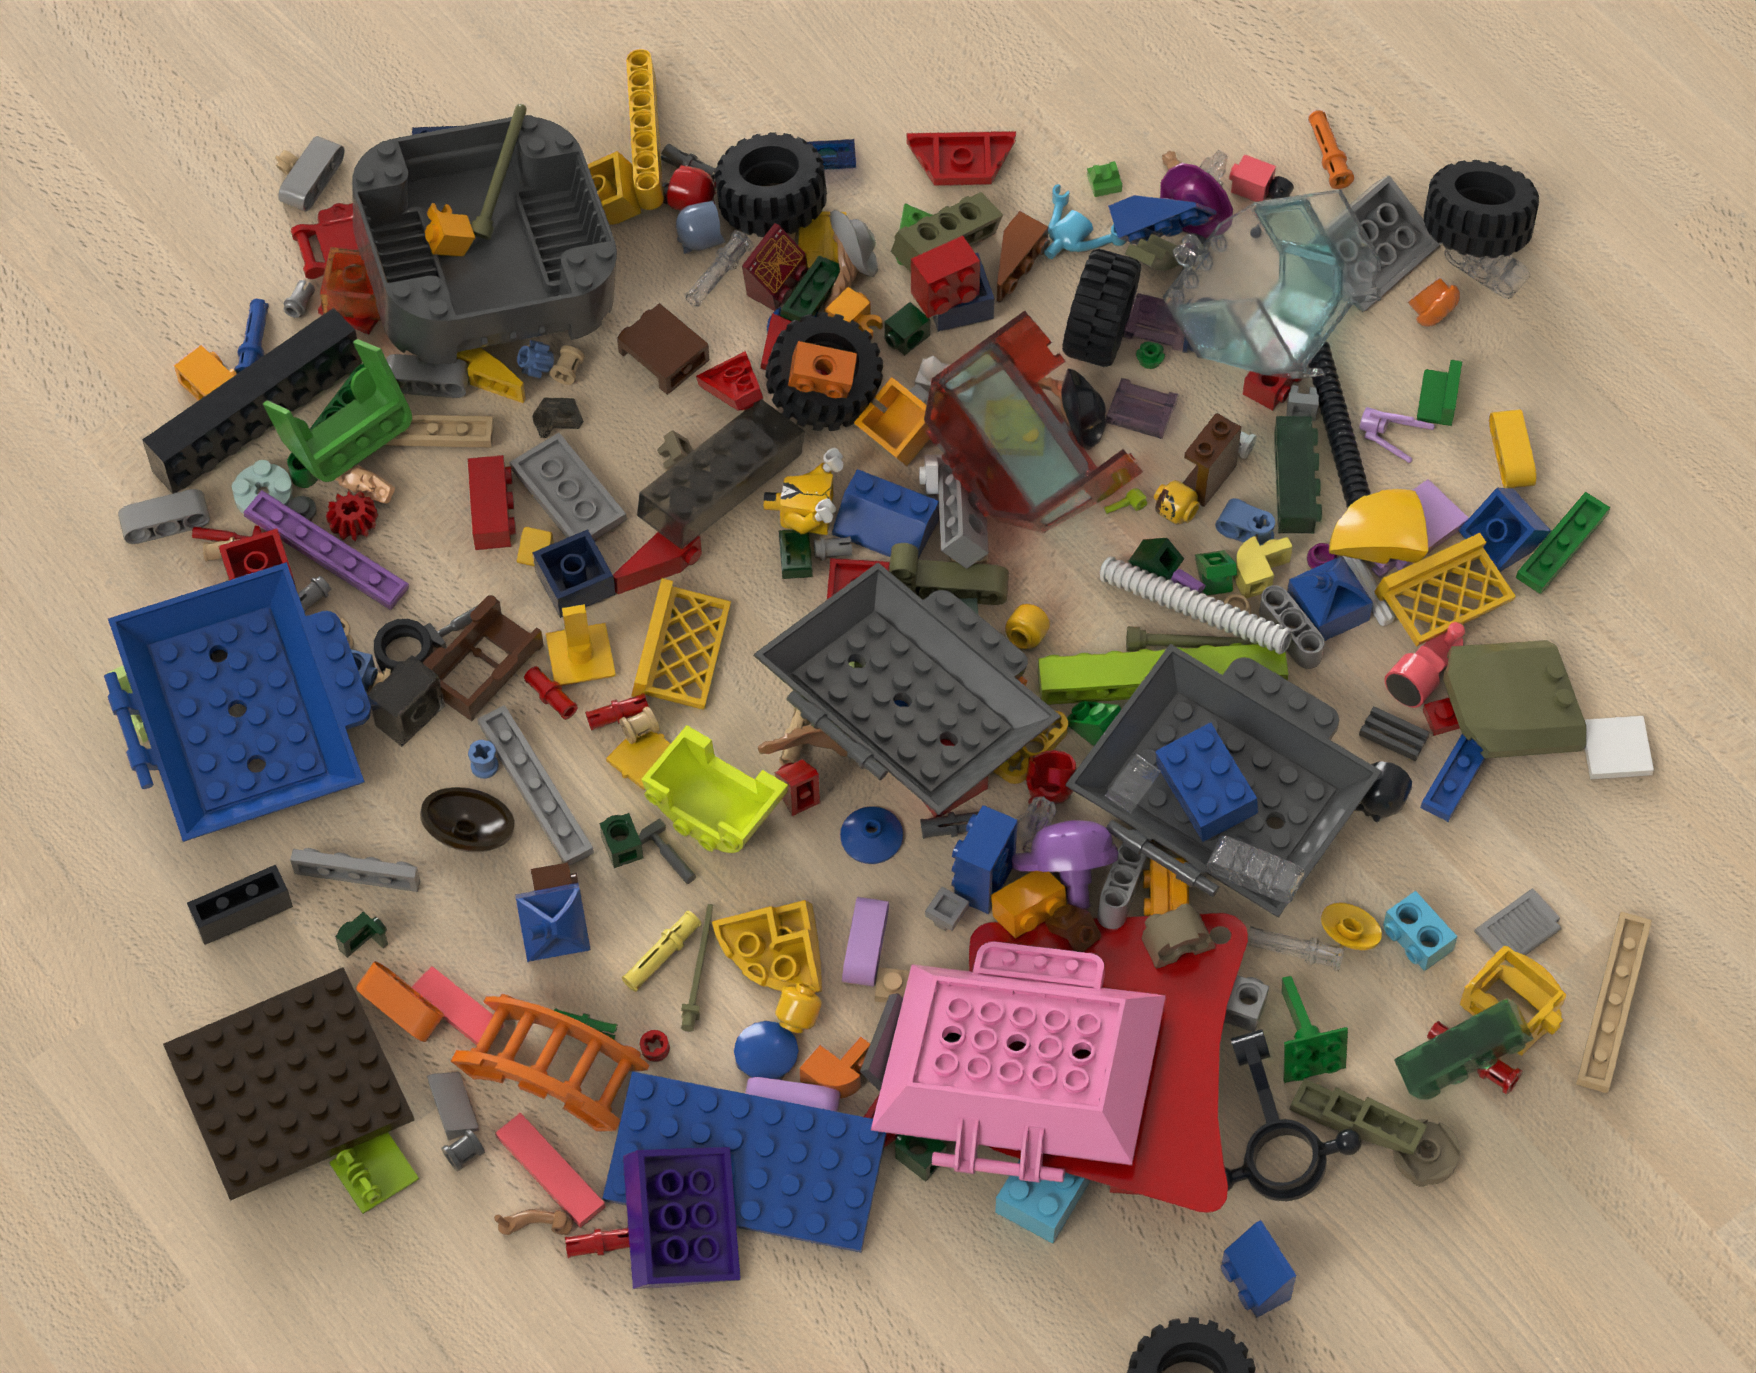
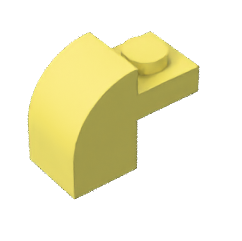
(1255, 564)

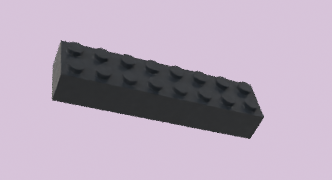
(235, 410)

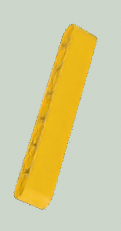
(644, 129)

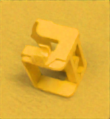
(1528, 980)

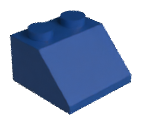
(1507, 527)
(1258, 1270)

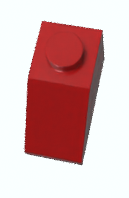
(802, 786)

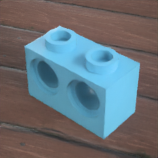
(1426, 927)

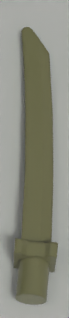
(691, 1011)

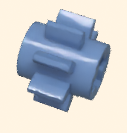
(535, 359)

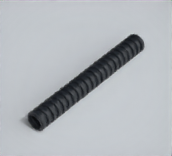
(1339, 427)

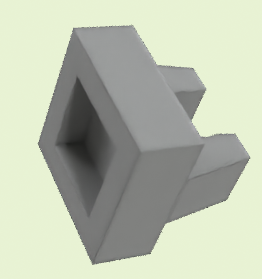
(1302, 404)
(946, 909)

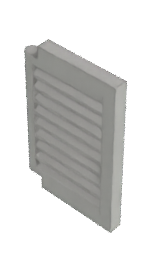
(1520, 925)

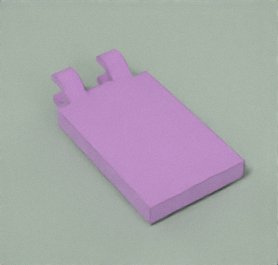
(1441, 518)

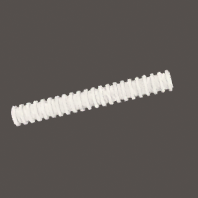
(1196, 605)

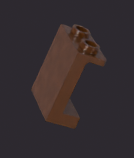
(664, 347)
(1214, 455)

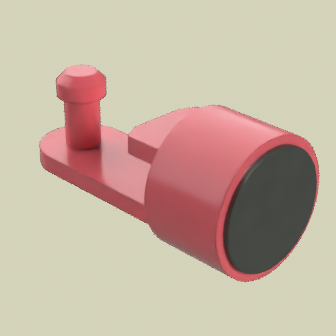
(1418, 674)

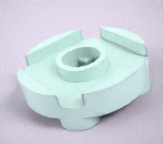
(261, 475)

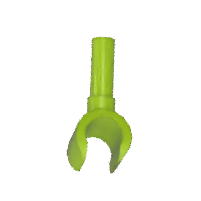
(1134, 497)

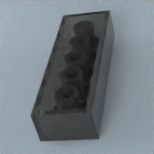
(720, 473)

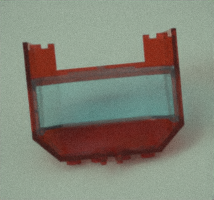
(1010, 436)

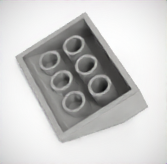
(1394, 231)

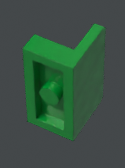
(1439, 395)

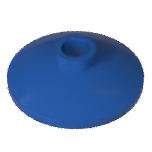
(876, 846)

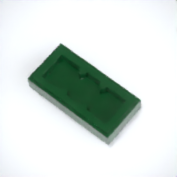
(795, 554)

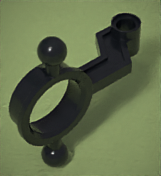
(1251, 1050)

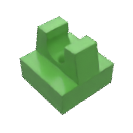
(1104, 179)

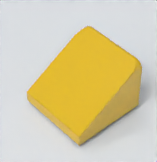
(531, 541)

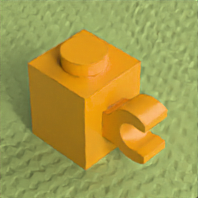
(448, 232)
(855, 307)

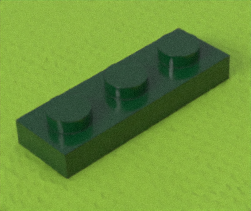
(811, 290)

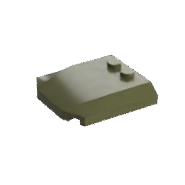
(1514, 699)

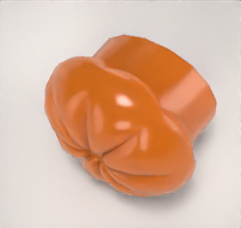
(1435, 302)

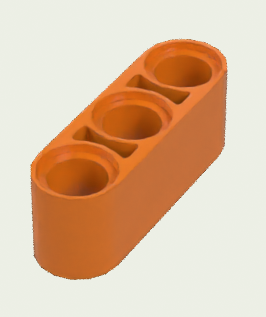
(399, 1001)

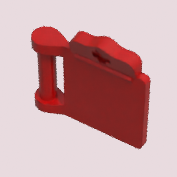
(332, 230)

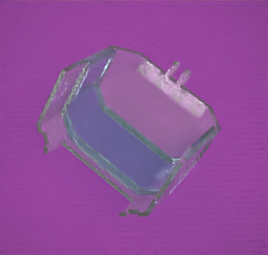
(1274, 283)

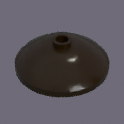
(467, 819)

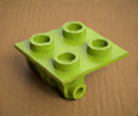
(373, 1171)

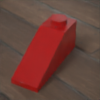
(654, 561)

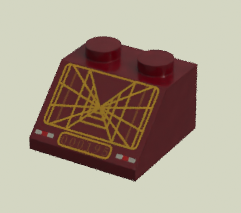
(774, 268)

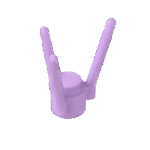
(1376, 422)

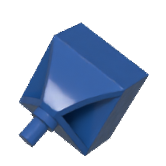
(1331, 597)
(552, 922)

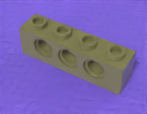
(972, 217)

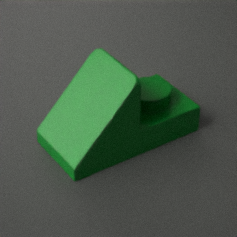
(1216, 571)

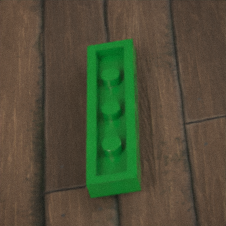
(1562, 542)

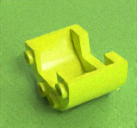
(708, 795)

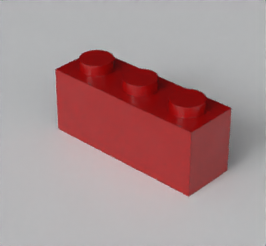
(491, 502)

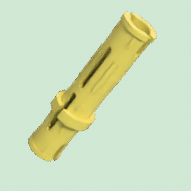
(671, 941)

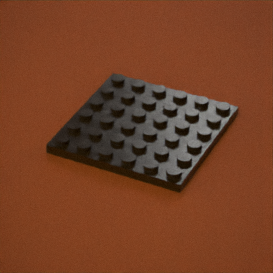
(287, 1083)

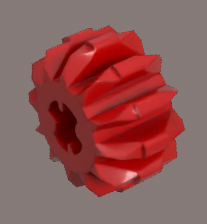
(352, 515)

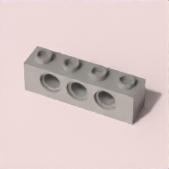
(961, 522)

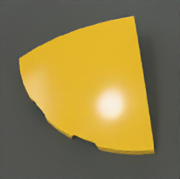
(1382, 528)
(774, 945)

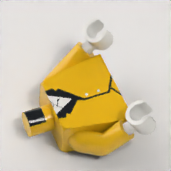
(808, 498)

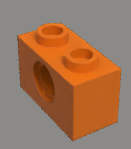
(835, 362)

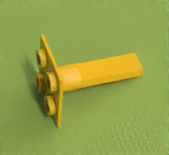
(580, 650)

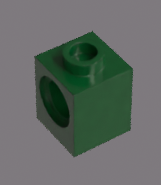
(906, 329)
(622, 851)
(918, 1163)

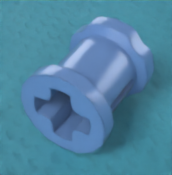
(483, 750)

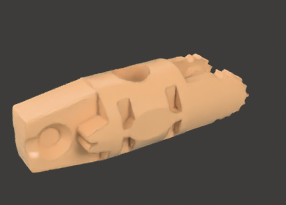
(369, 483)

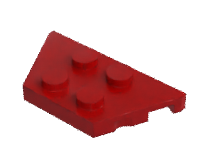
(961, 156)

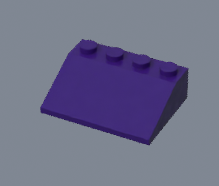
(681, 1217)

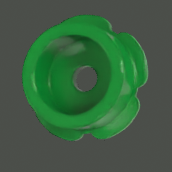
(1153, 360)

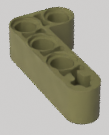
(924, 577)

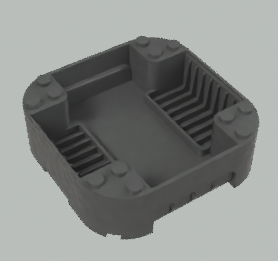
(537, 275)

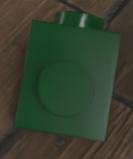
(356, 933)

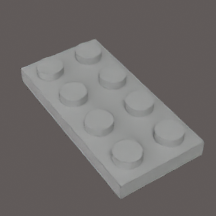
(567, 489)

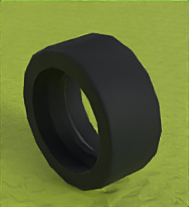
(395, 630)

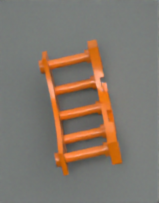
(535, 1078)

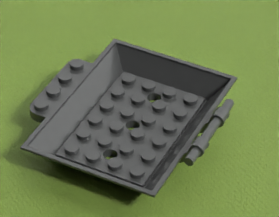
(925, 652)
(1276, 740)

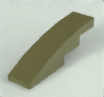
(1154, 253)
(1369, 1118)

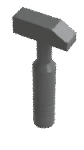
(455, 625)
(651, 832)

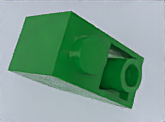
(1092, 719)

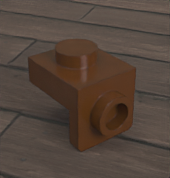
(1075, 925)

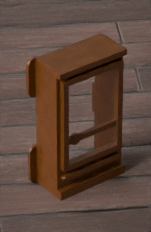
(500, 630)

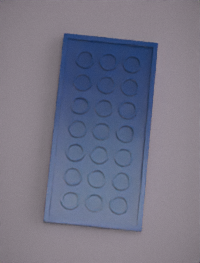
(792, 1164)

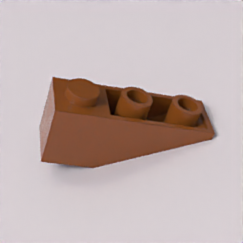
(1021, 245)

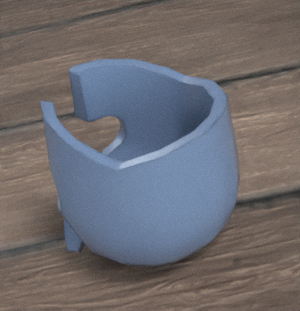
(699, 227)

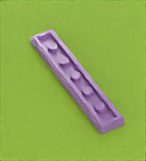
(326, 550)

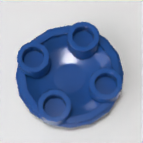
(766, 1050)

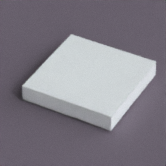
(1617, 747)

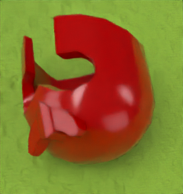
(690, 187)
(1048, 775)

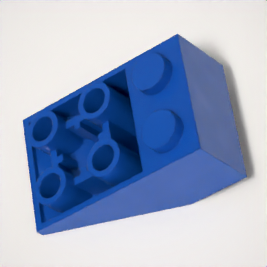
(1142, 215)

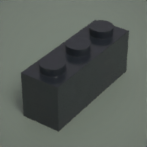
(240, 904)

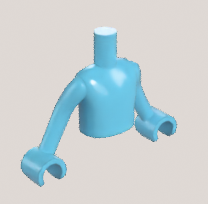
(1073, 229)

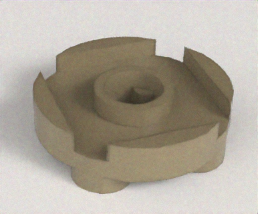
(1443, 1161)

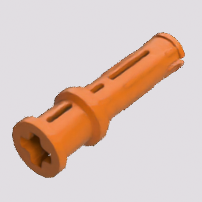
(1333, 159)

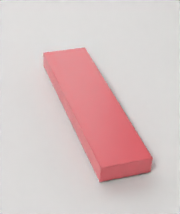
(550, 1170)

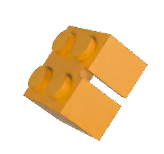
(901, 426)

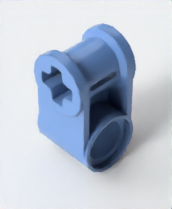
(1244, 521)

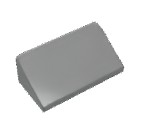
(452, 1104)

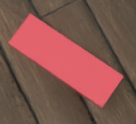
(456, 1005)

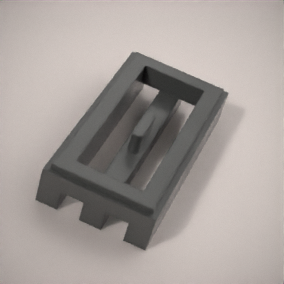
(1397, 729)

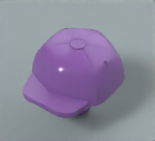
(1072, 850)

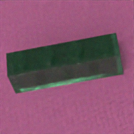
(1296, 474)
(1464, 1049)

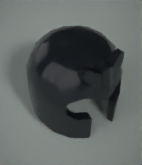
(1387, 793)

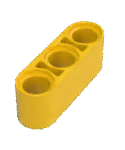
(1512, 448)

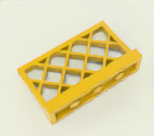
(1437, 566)
(658, 632)

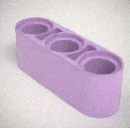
(865, 941)
(794, 1092)

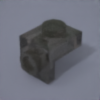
(556, 414)

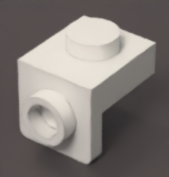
(929, 473)

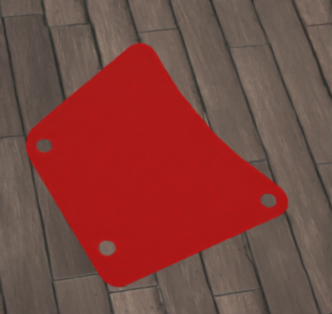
(1179, 1132)

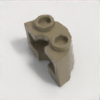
(1175, 934)

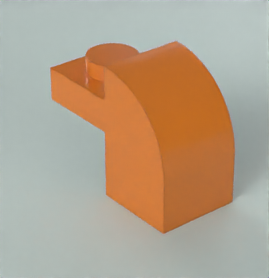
(839, 1074)

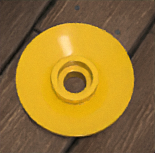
(1351, 926)

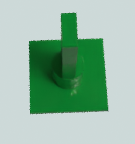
(1310, 1051)

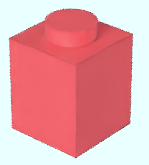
(1252, 178)

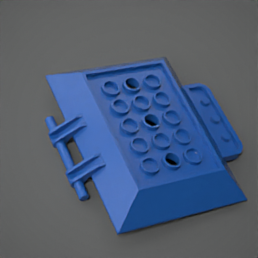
(279, 664)

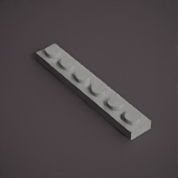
(535, 786)

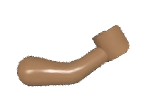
(560, 1222)

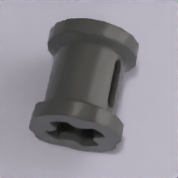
(463, 1150)

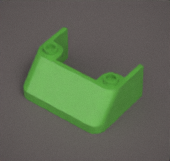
(356, 429)

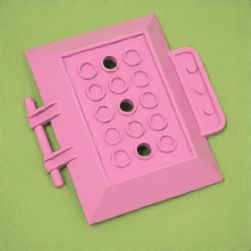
(1027, 1097)

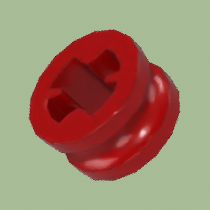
(650, 1037)

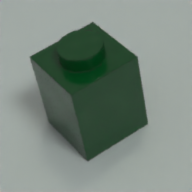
(1157, 557)

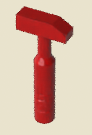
(219, 535)

